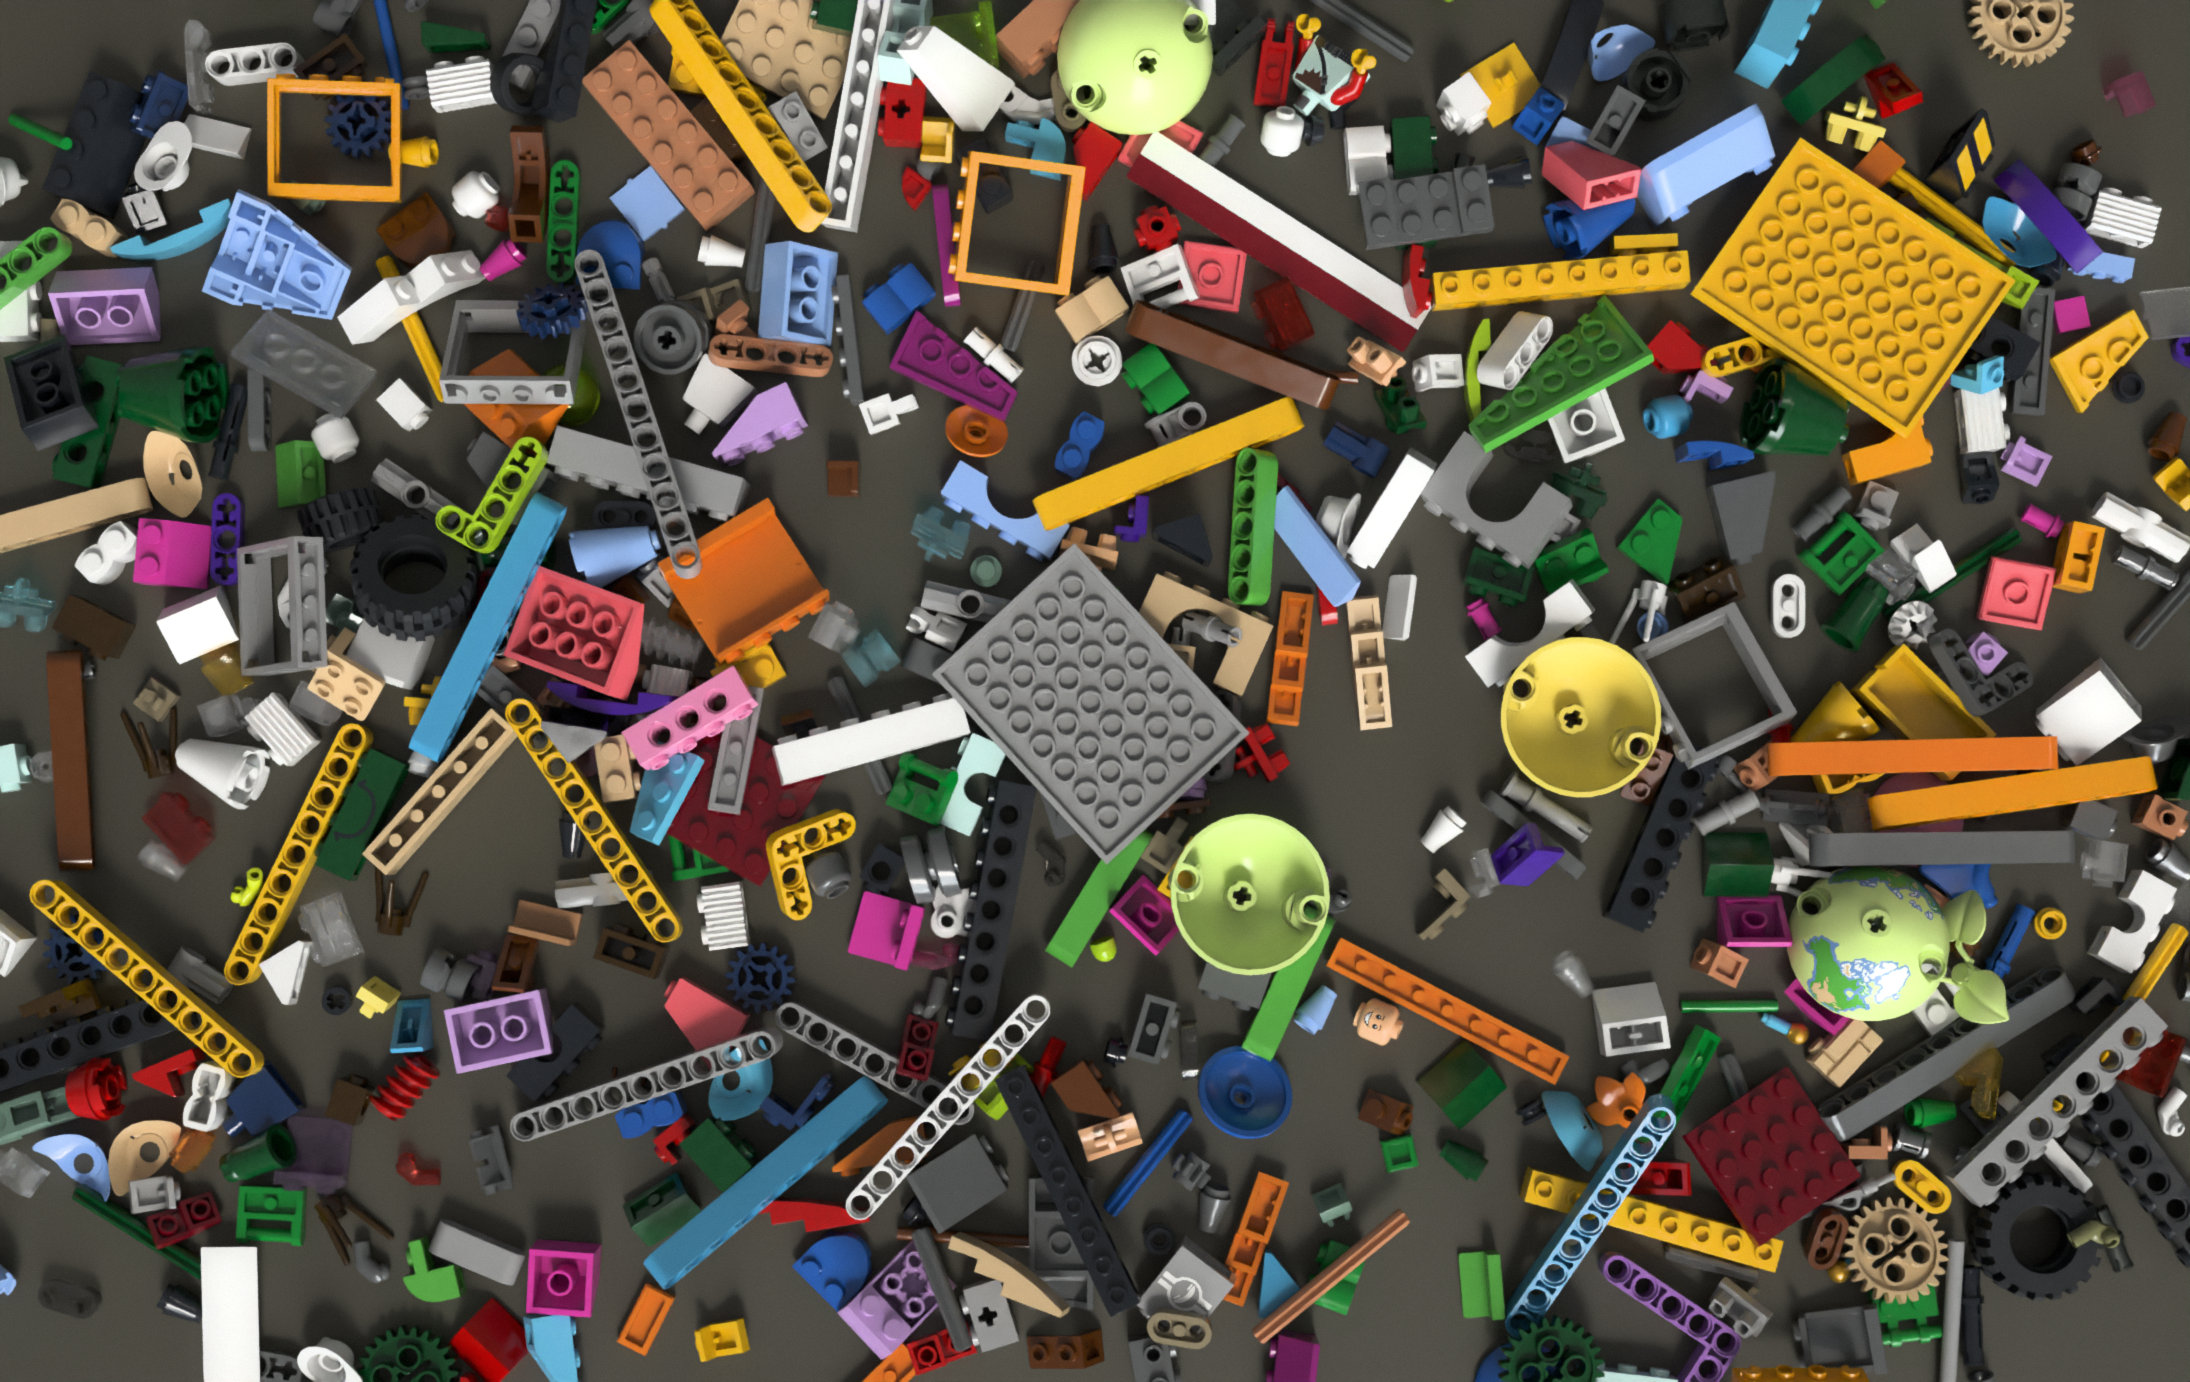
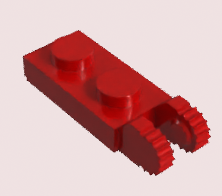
(1274, 67)

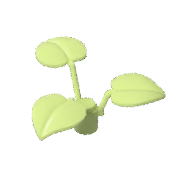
(1982, 991)

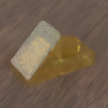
(224, 670)
(1984, 1074)

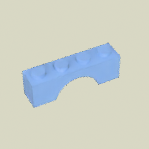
(968, 491)

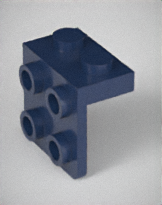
(780, 1112)

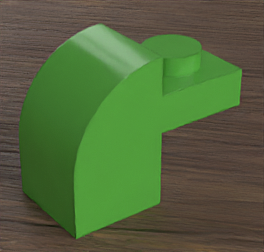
(430, 1281)

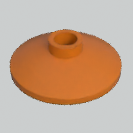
(975, 432)

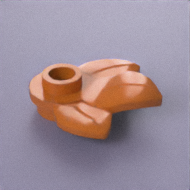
(1615, 1099)

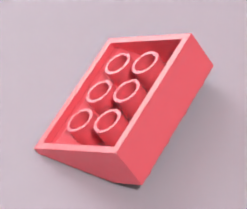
(579, 633)

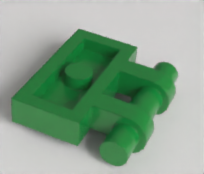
(1916, 1310)

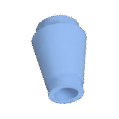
(1315, 1010)

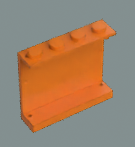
(747, 584)

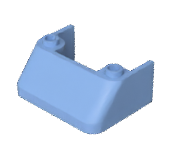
(1705, 164)

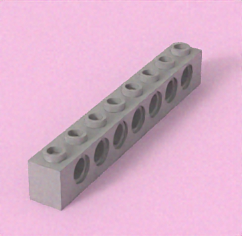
(2038, 1103)

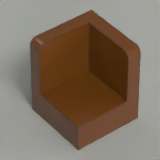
(844, 478)

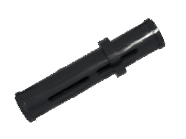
(221, 468)
(1972, 1317)

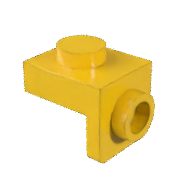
(2175, 482)
(721, 1339)

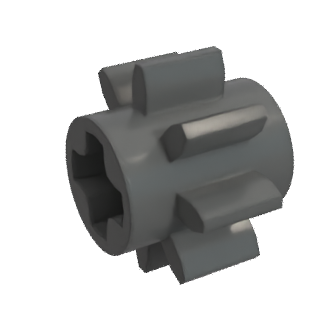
(1191, 1170)

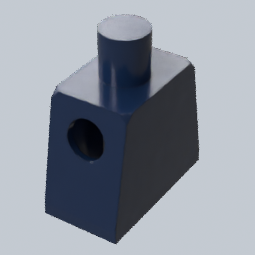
(261, 1102)

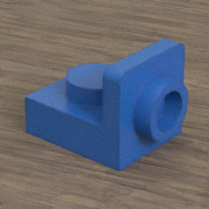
(1538, 115)

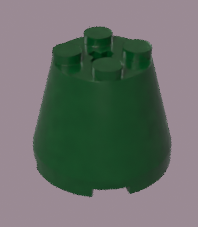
(175, 392)
(1792, 413)

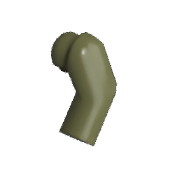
(2094, 1231)

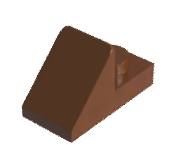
(516, 964)

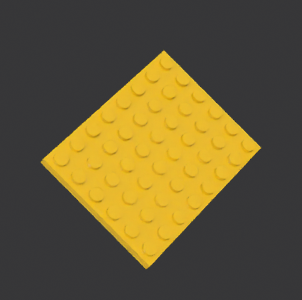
(1853, 287)

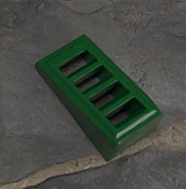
(444, 39)

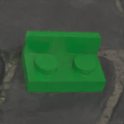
(1569, 559)

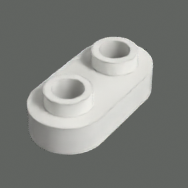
(1790, 607)

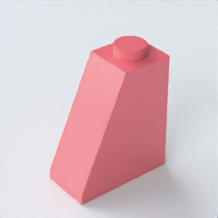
(1589, 175)
(703, 1015)

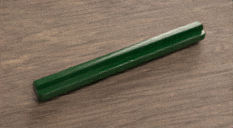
(1963, 568)
(136, 1228)

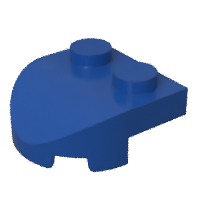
(620, 250)
(836, 1266)

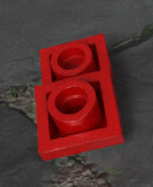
(1414, 287)
(935, 1351)

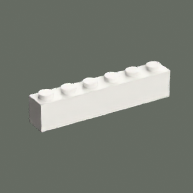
(869, 740)

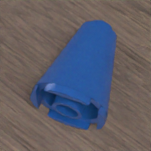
(1583, 230)

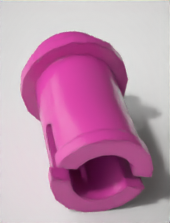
(2042, 520)
(1483, 618)

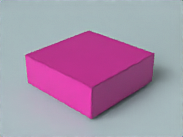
(2070, 315)

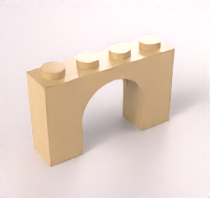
(1170, 599)

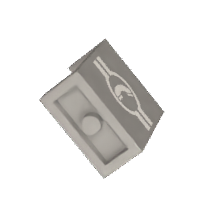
(1188, 1283)

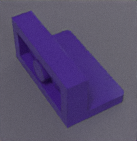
(1524, 857)

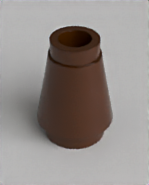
(2168, 437)

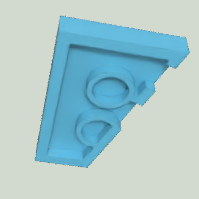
(662, 795)

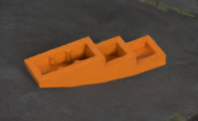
(1290, 658)
(1253, 1233)

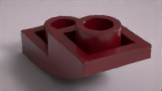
(916, 1048)
(184, 1221)

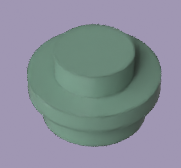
(986, 571)

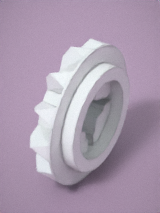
(1100, 346)
(1899, 625)

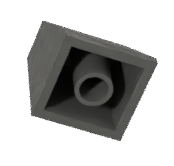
(487, 458)
(958, 1181)

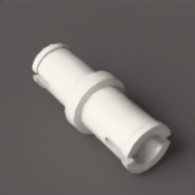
(993, 355)

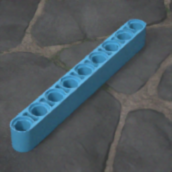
(488, 627)
(765, 1182)
(1594, 1203)

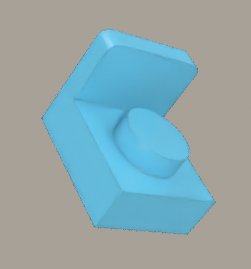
(1980, 377)

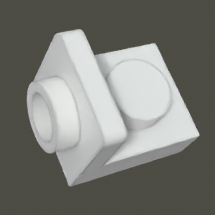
(1438, 372)

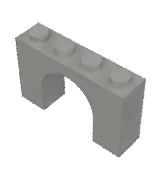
(1517, 538)

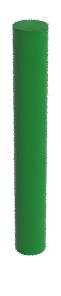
(40, 131)
(1729, 1005)

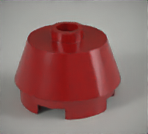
(96, 1089)

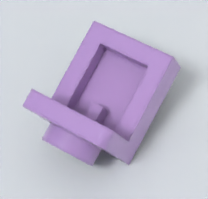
(1712, 387)
(2025, 461)
(1985, 651)

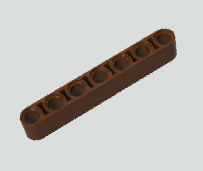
(1232, 354)
(70, 760)

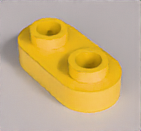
(1920, 1185)

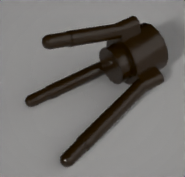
(154, 762)
(390, 918)
(332, 1211)

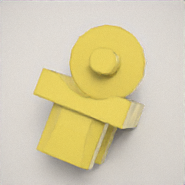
(1867, 131)

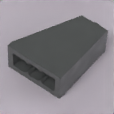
(1741, 515)

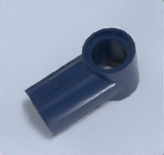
(1364, 453)

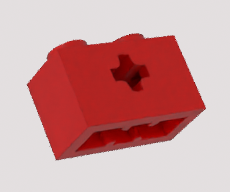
(904, 131)

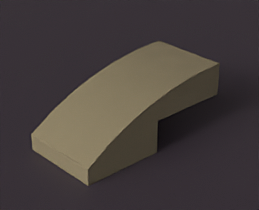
(718, 299)

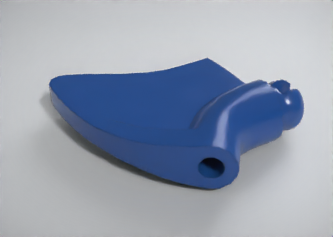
(1960, 878)

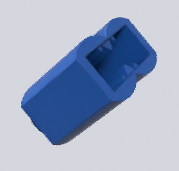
(898, 297)
(1074, 455)
(644, 1116)

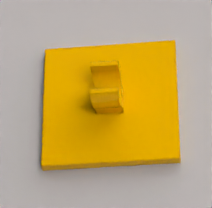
(1506, 82)

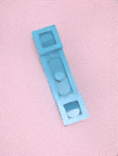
(214, 222)

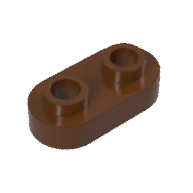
(1828, 1236)

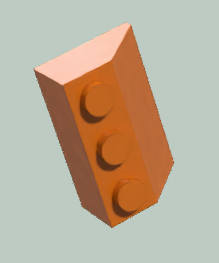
(515, 421)

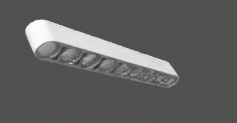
(934, 1114)

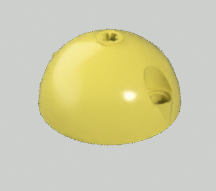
(1610, 701)

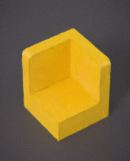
(938, 139)

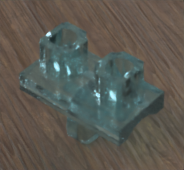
(937, 538)
(24, 601)

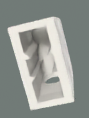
(715, 395)

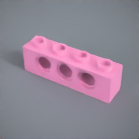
(644, 735)

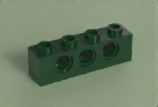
(98, 442)

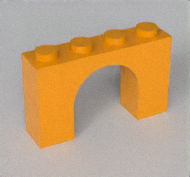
(1889, 457)

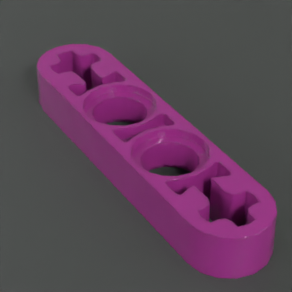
(945, 244)

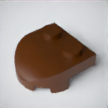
(418, 232)

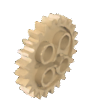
(1998, 32)
(1911, 1275)

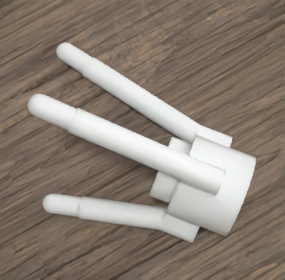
(1651, 598)
(1787, 871)

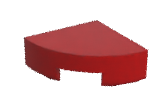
(914, 188)

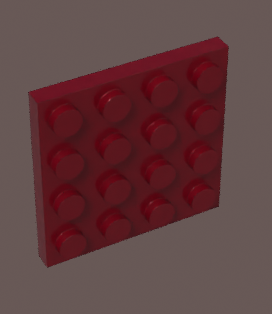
(767, 806)
(1771, 1156)

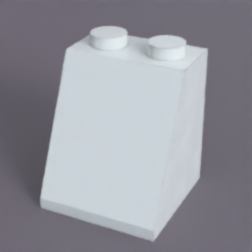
(393, 660)
(2088, 713)

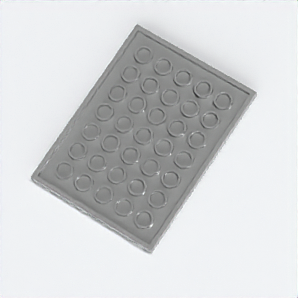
(1090, 703)

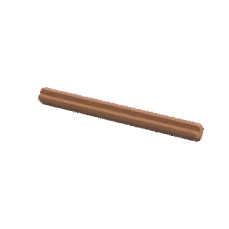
(1331, 1276)

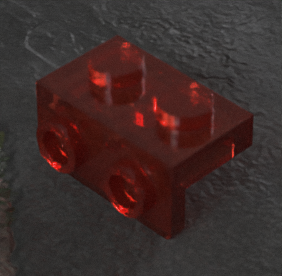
(179, 827)
(2155, 1066)

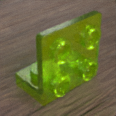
(972, 31)

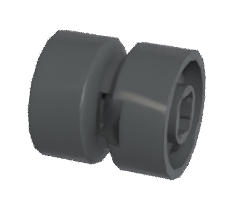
(2075, 187)
(448, 974)

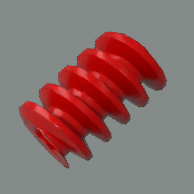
(405, 1086)

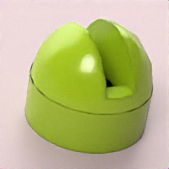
(1104, 948)

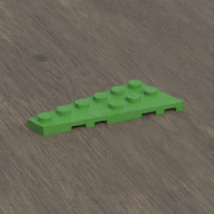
(1572, 369)

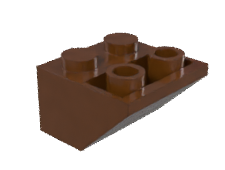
(1083, 1091)

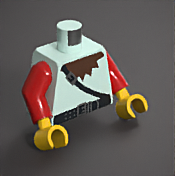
(1325, 71)

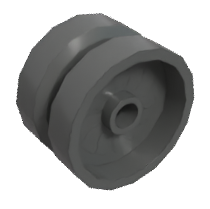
(654, 338)
(934, 864)

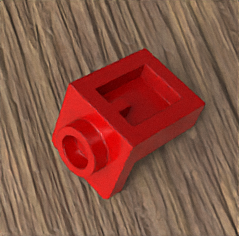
(677, 1133)

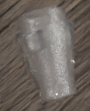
(160, 859)
(1572, 972)

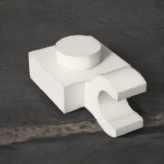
(883, 413)
(939, 629)

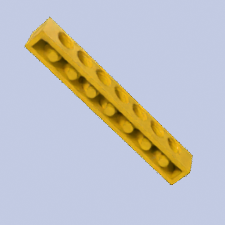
(1559, 280)
(1656, 1221)

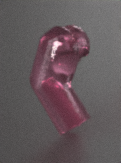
(934, 960)

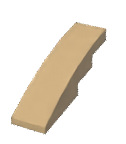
(1369, 662)
(1019, 1281)

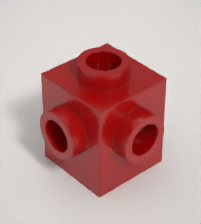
(1154, 240)

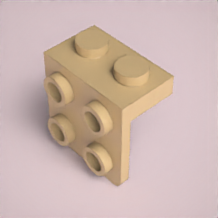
(346, 681)

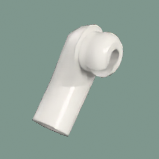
(2168, 1113)

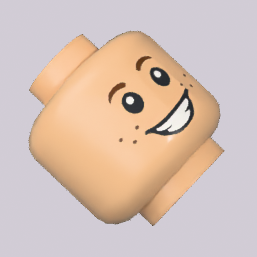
(1378, 1021)

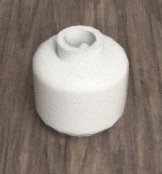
(1282, 131)
(475, 194)
(335, 438)

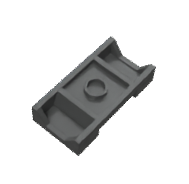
(1425, 207)
(1052, 1249)

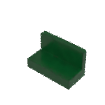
(661, 1209)

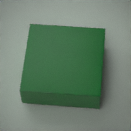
(1399, 1153)

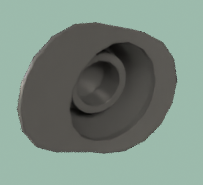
(2158, 737)

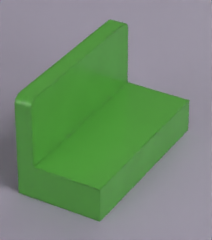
(299, 473)
(1481, 1284)

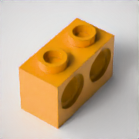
(2077, 556)

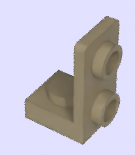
(1447, 887)

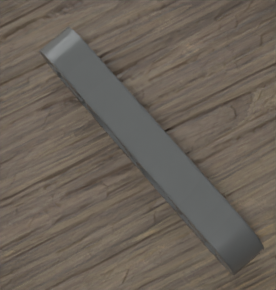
(1515, 820)

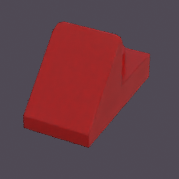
(1892, 90)
(164, 1074)
(1664, 1178)

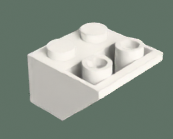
(1630, 1019)

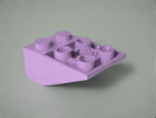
(765, 420)
(892, 1303)

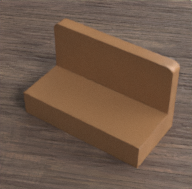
(546, 923)

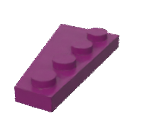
(942, 365)

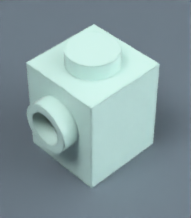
(14, 767)

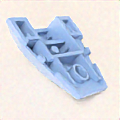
(274, 263)

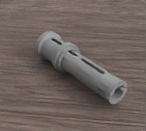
(1532, 799)

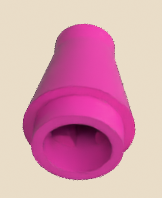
(503, 259)

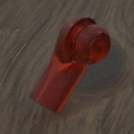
(414, 1175)

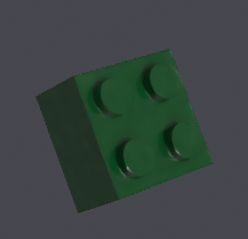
(720, 1151)

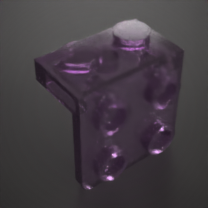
(321, 1155)

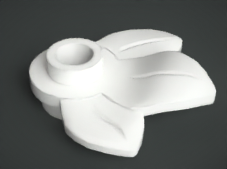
(953, 907)

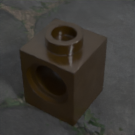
(350, 1100)

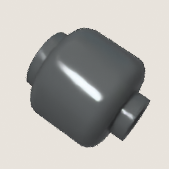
(828, 873)

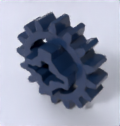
(359, 137)
(552, 310)
(70, 959)
(750, 965)

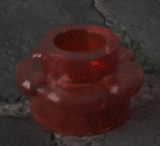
(497, 218)

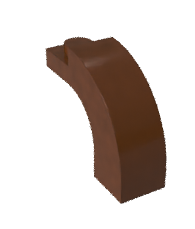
(531, 190)

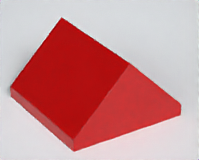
(491, 1342)

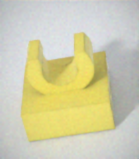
(377, 996)

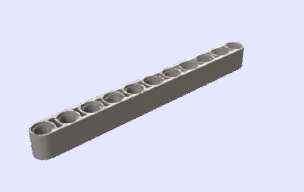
(643, 426)

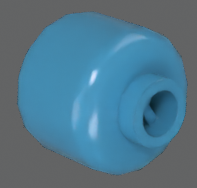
(1667, 416)

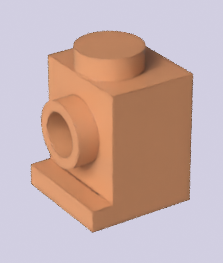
(2150, 817)

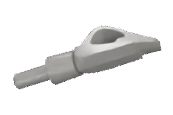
(1863, 1189)

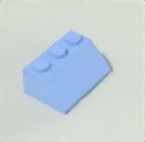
(797, 293)

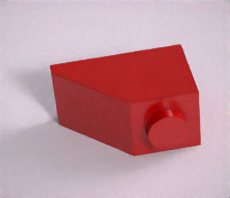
(1095, 151)

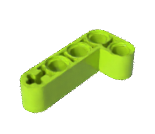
(498, 491)

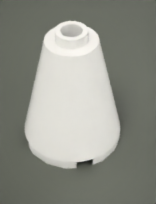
(226, 769)

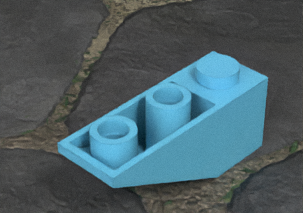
(552, 1346)

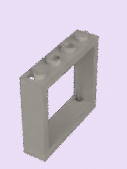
(501, 317)
(305, 606)
(1754, 661)

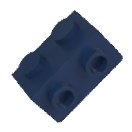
(161, 104)

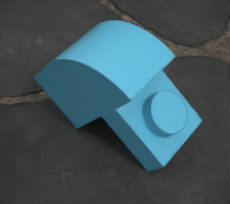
(1047, 143)

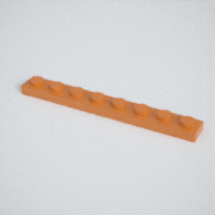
(1447, 1011)

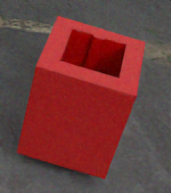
(1675, 351)

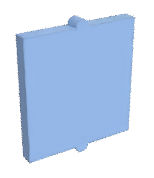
(647, 203)

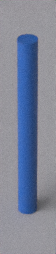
(390, 46)

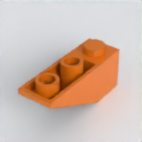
(876, 1146)

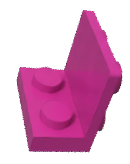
(886, 930)

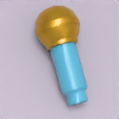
(1795, 1032)
(1838, 1273)

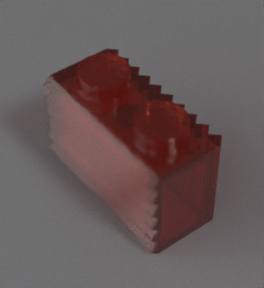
(1282, 315)

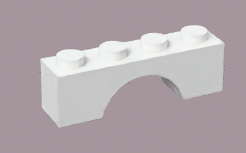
(1564, 610)

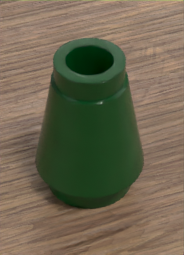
(1464, 1160)

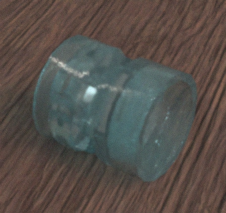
(871, 658)

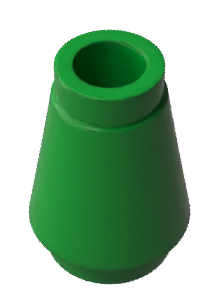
(1927, 1112)

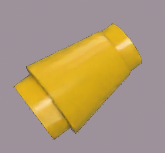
(419, 152)

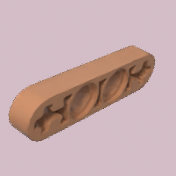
(770, 350)

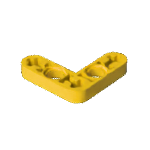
(1740, 365)
(793, 854)

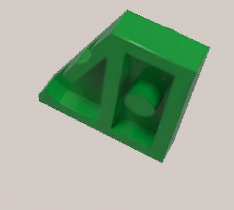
(1654, 541)

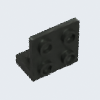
(1232, 34)

